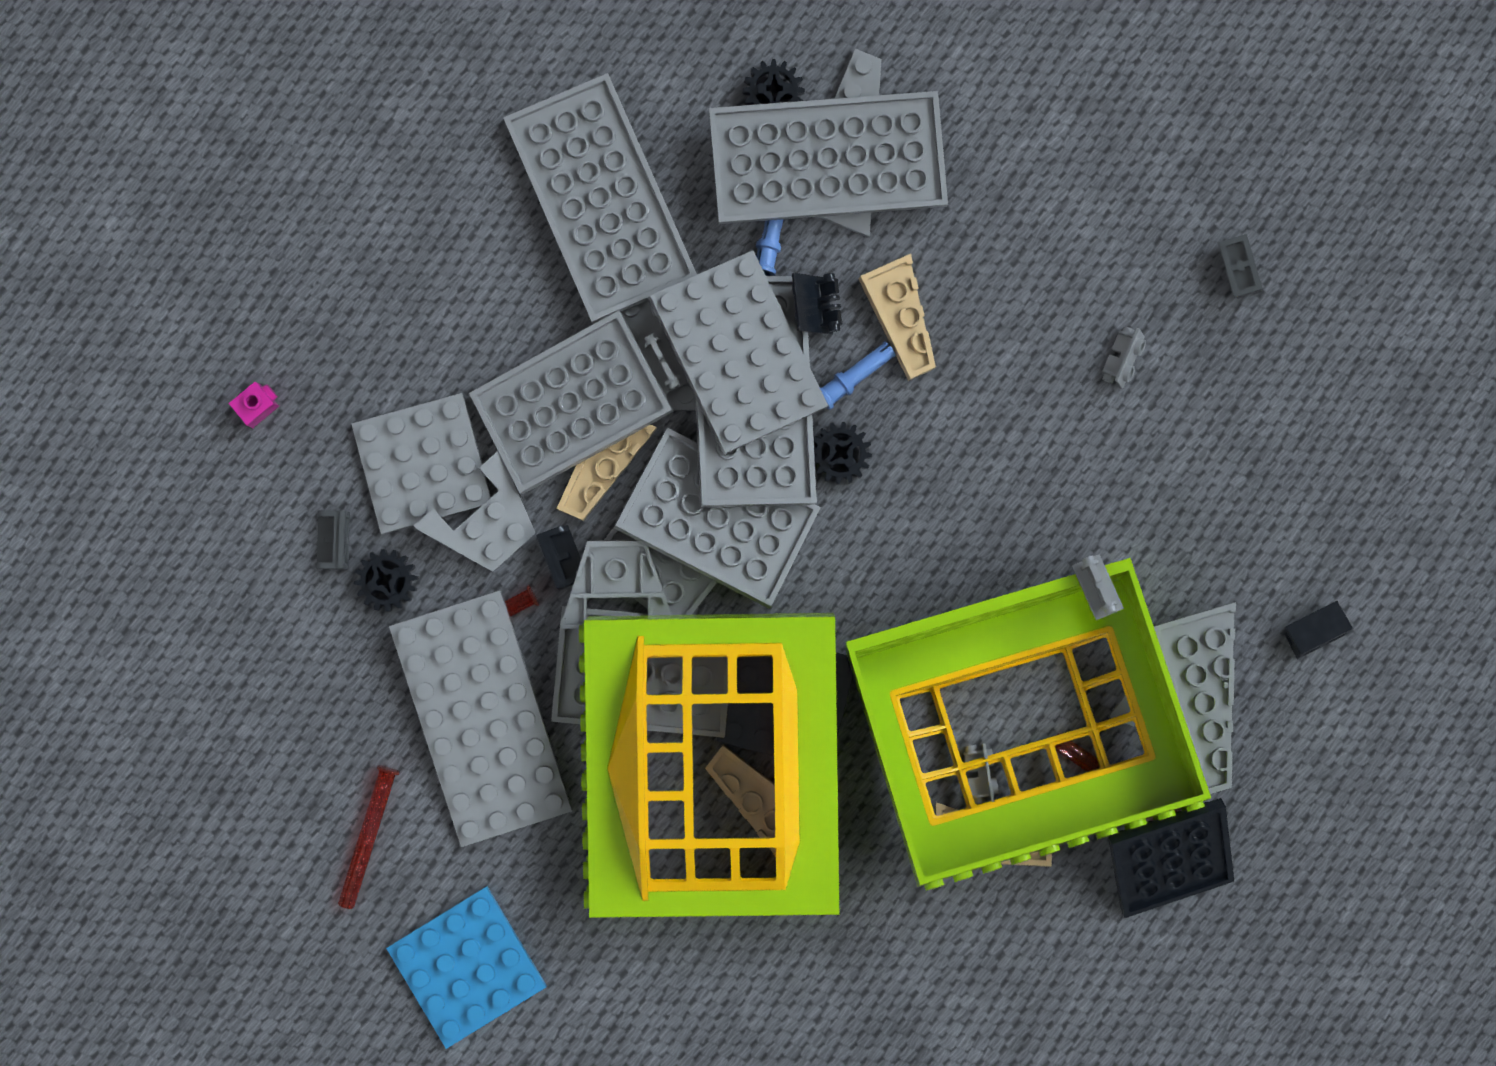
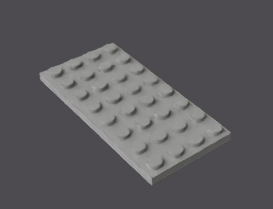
(828, 157)
(600, 197)
(770, 469)
(480, 718)

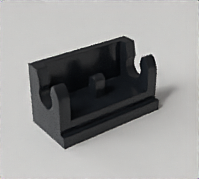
(560, 555)
(1317, 629)

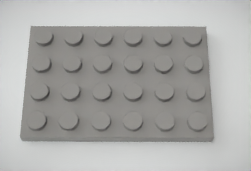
(738, 352)
(570, 402)
(733, 545)
(663, 677)

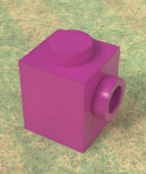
(255, 404)

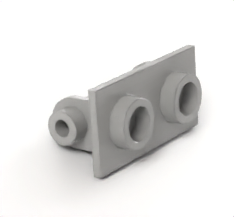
(663, 362)
(1122, 367)
(1097, 586)
(983, 784)

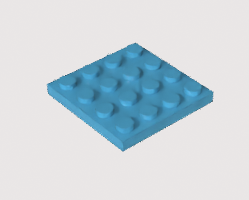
(466, 967)

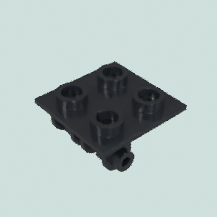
(813, 303)

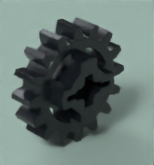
(761, 91)
(849, 463)
(374, 586)

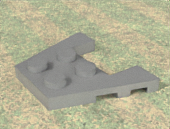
(493, 529)
(614, 571)

